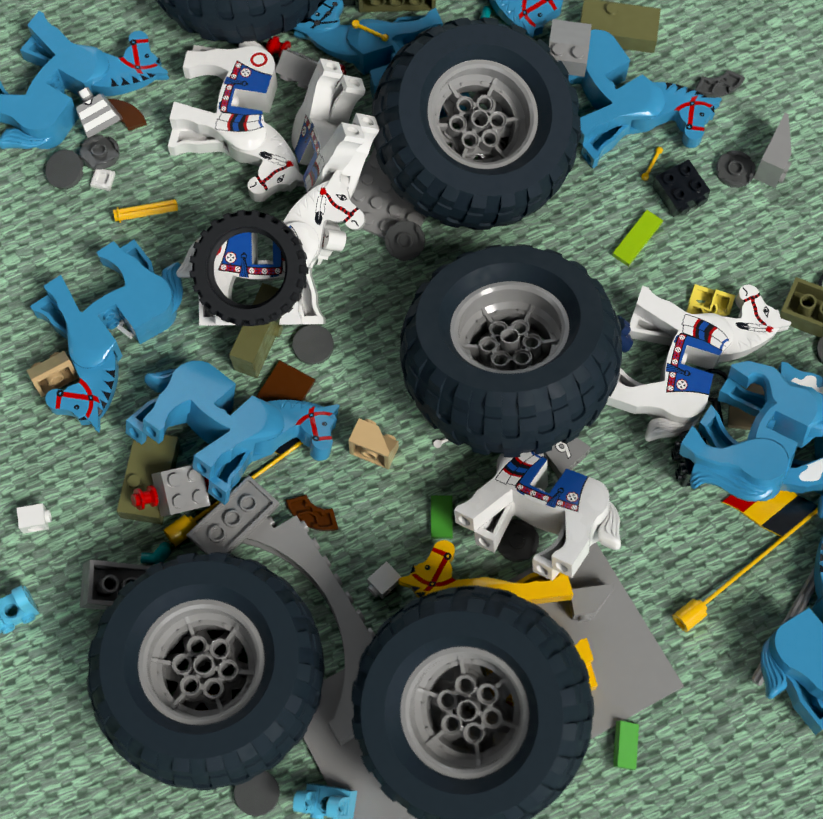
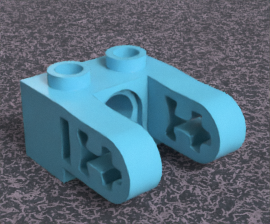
(20, 599)
(313, 801)

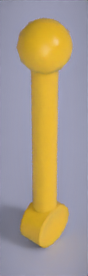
(356, 24)
(645, 176)

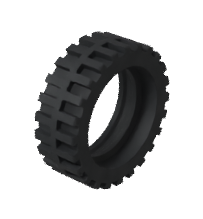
(205, 255)

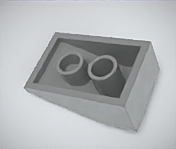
(570, 44)
(775, 160)
(104, 580)

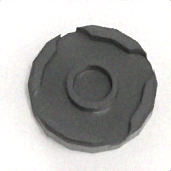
(99, 152)
(64, 169)
(735, 169)
(405, 240)
(313, 344)
(517, 548)
(257, 795)

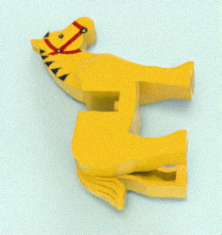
(436, 575)

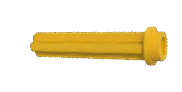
(145, 210)

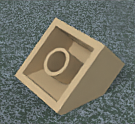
(52, 373)

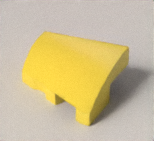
(715, 301)

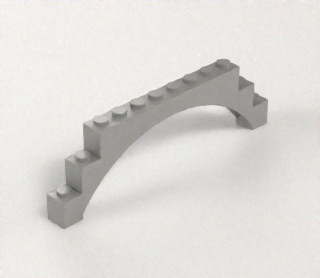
(296, 547)

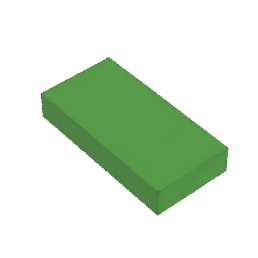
(441, 517)
(626, 745)

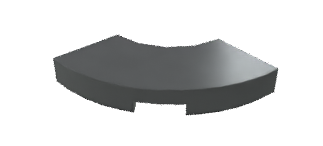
(721, 85)

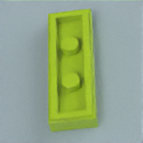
(637, 238)

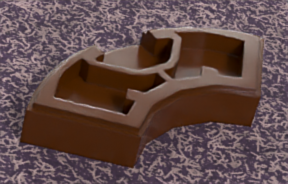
(131, 115)
(314, 517)

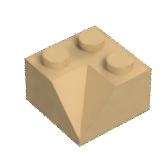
(371, 445)

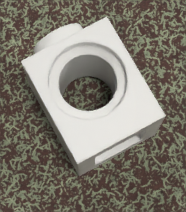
(33, 518)
(383, 580)

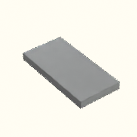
(232, 523)

